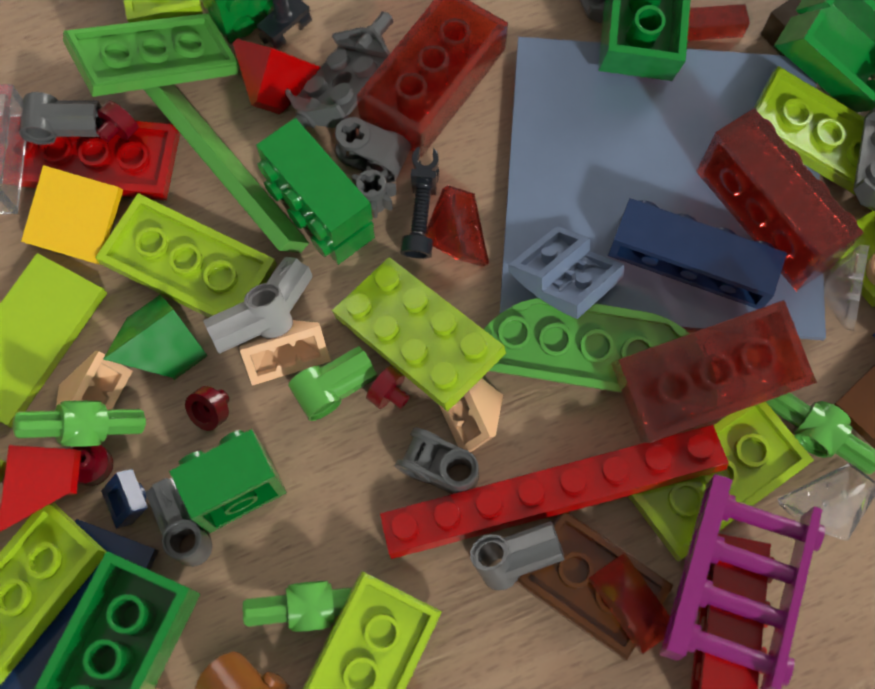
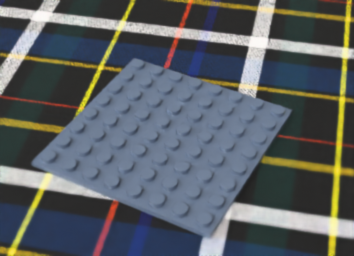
(605, 137)

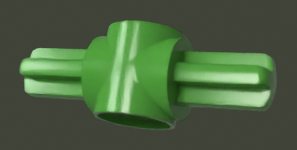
(78, 423)
(824, 431)
(304, 607)

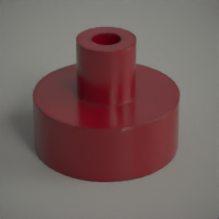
(115, 121)
(387, 389)
(207, 407)
(95, 464)

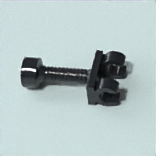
(279, 21)
(424, 183)

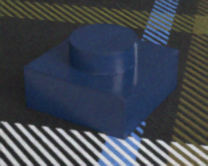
(124, 498)

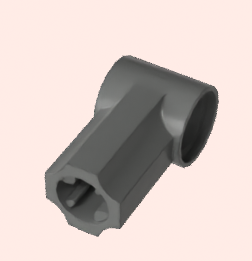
(48, 118)
(176, 524)
(519, 555)

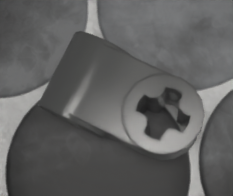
(371, 147)
(431, 458)

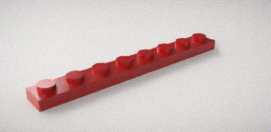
(553, 491)

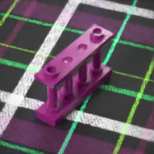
(697, 591)

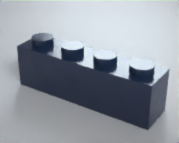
(698, 254)

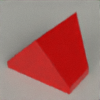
(270, 73)
(35, 480)

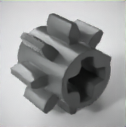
(372, 181)

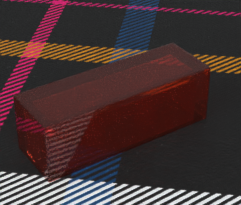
(718, 22)

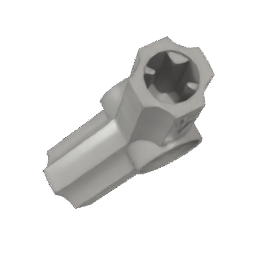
(264, 308)

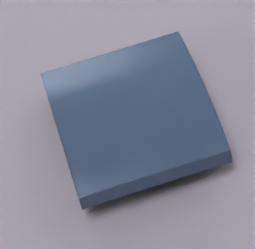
(566, 272)

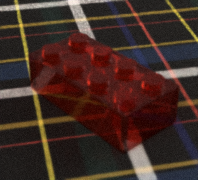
(433, 71)
(777, 197)
(713, 372)

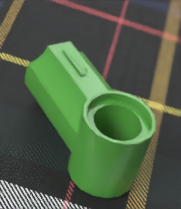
(323, 388)

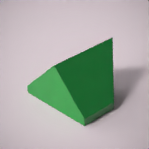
(156, 341)

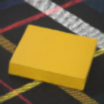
(71, 214)

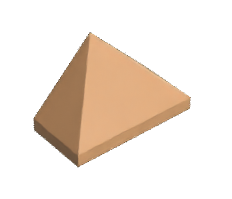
(280, 356)
(95, 381)
(475, 416)

